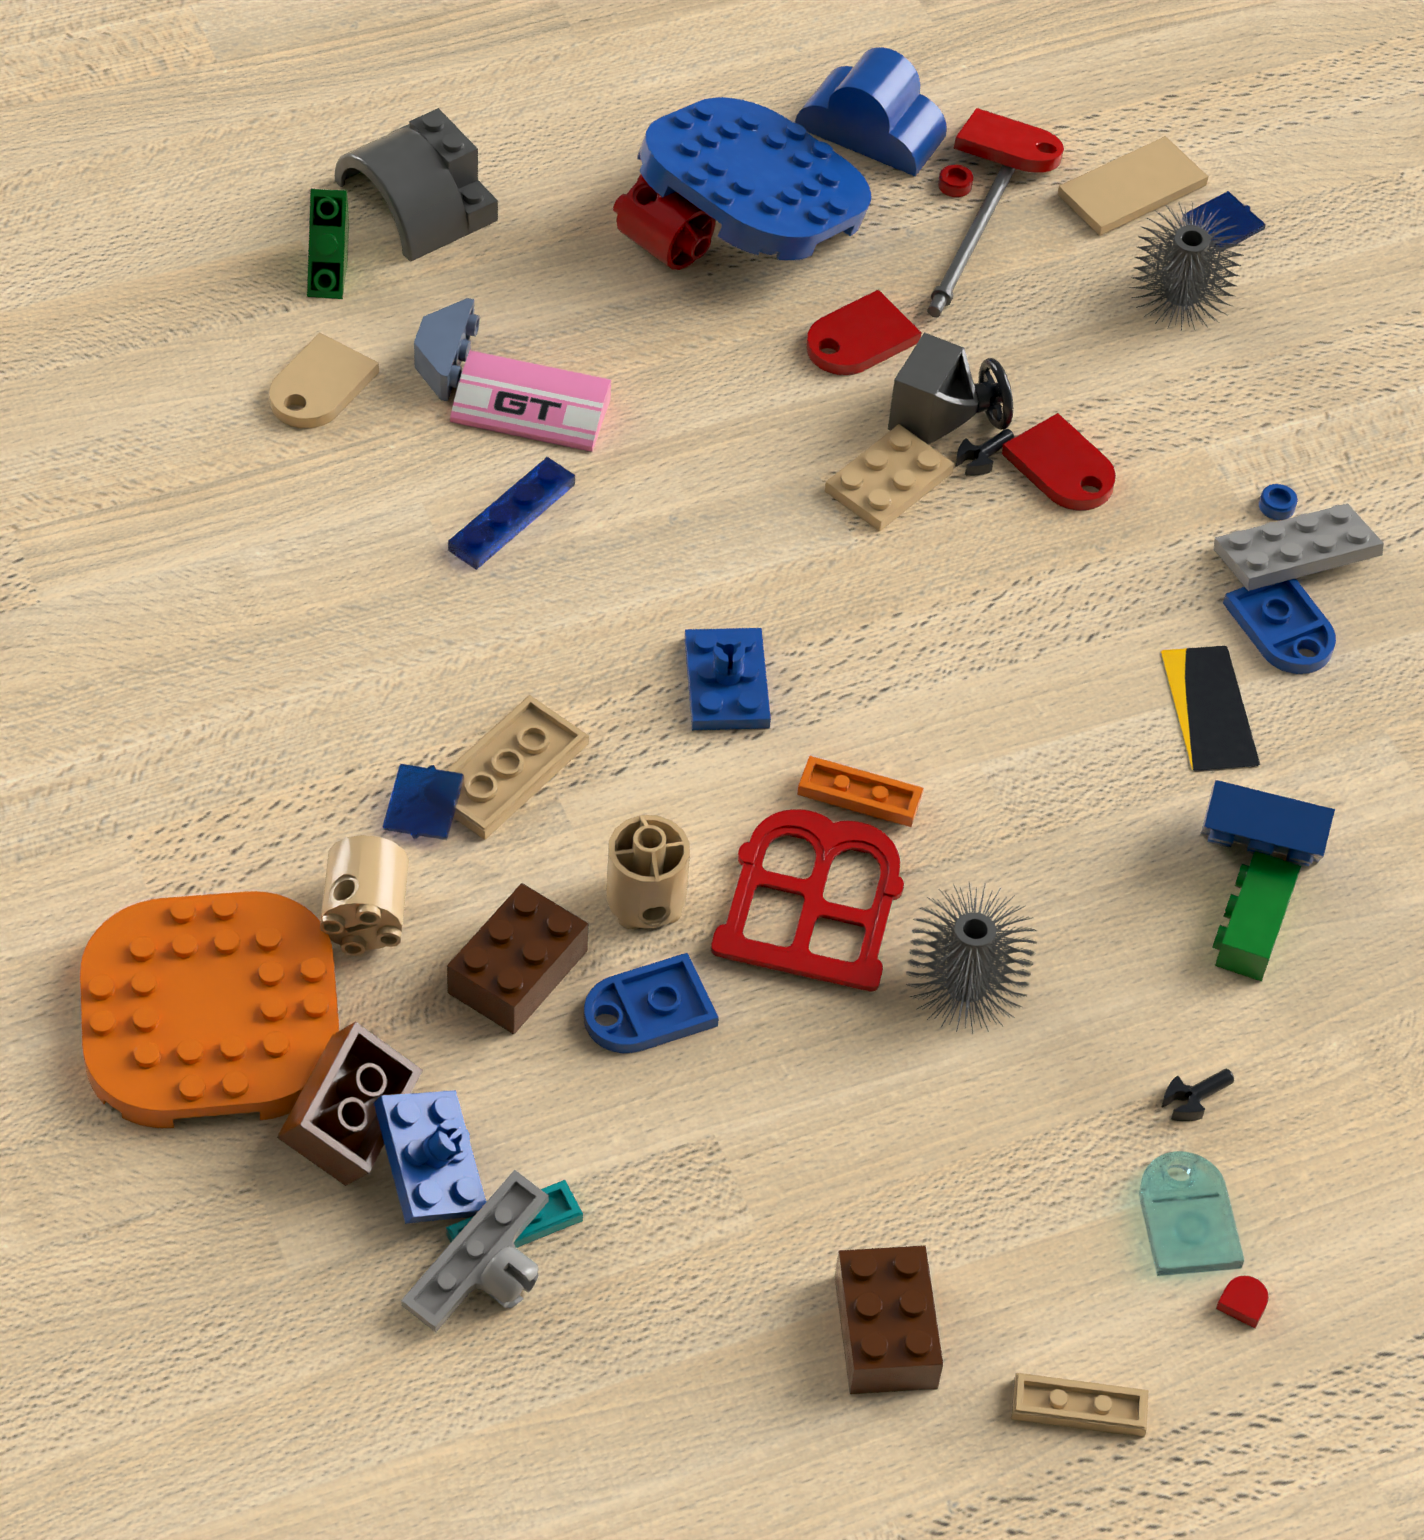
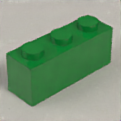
(1255, 915)

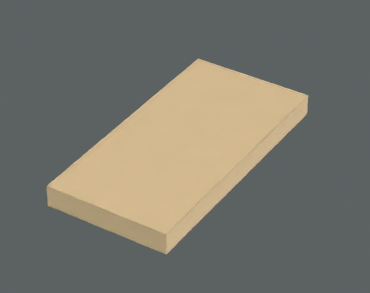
(1132, 185)
(513, 764)

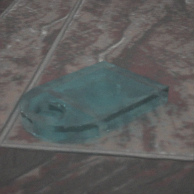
(1190, 1219)

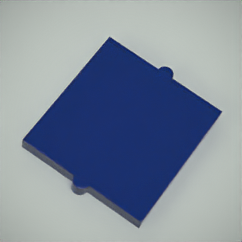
(1239, 215)
(423, 801)

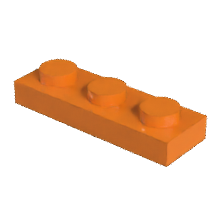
(860, 791)

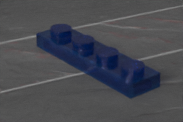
(511, 513)

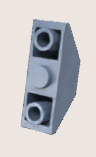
(444, 344)

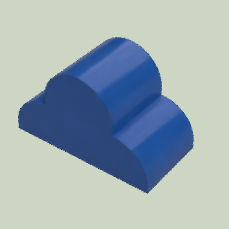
(877, 111)

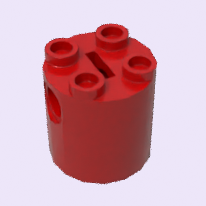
(664, 226)

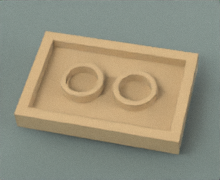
(889, 477)

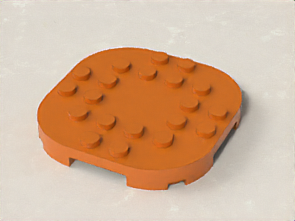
(206, 1006)

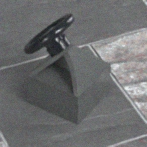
(938, 393)

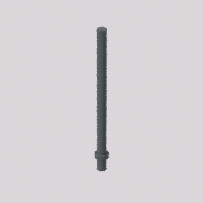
(943, 294)

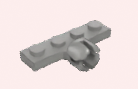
(482, 1256)

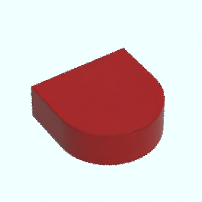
(1244, 1300)

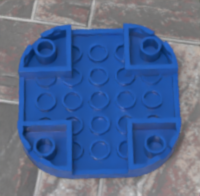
(755, 176)

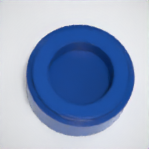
(1278, 502)

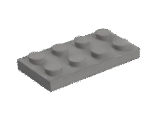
(1298, 546)

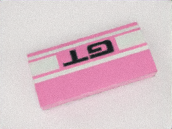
(531, 401)

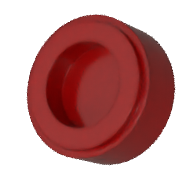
(955, 181)

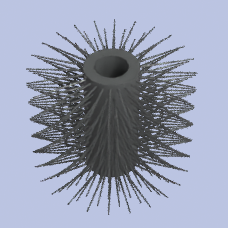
(1187, 266)
(970, 957)

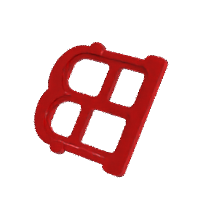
(828, 841)

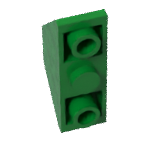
(327, 243)

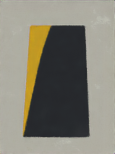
(1210, 708)

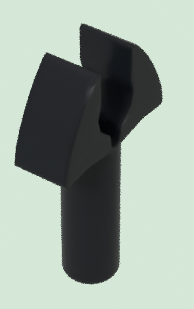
(982, 464)
(1194, 1094)

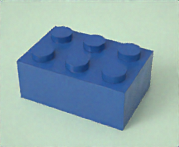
(1267, 823)

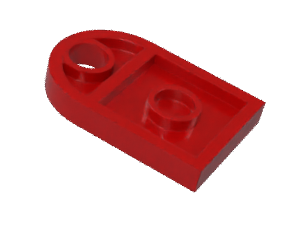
(1009, 142)
(861, 335)
(1062, 463)

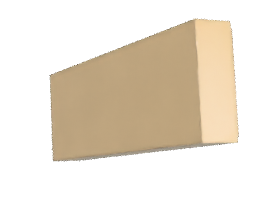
(1080, 1404)

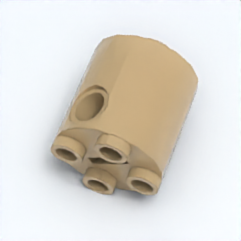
(647, 872)
(364, 894)

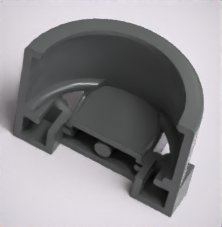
(427, 182)

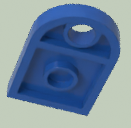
(1281, 622)
(650, 1006)

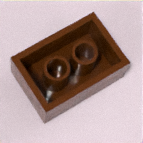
(517, 958)
(336, 1112)
(888, 1320)

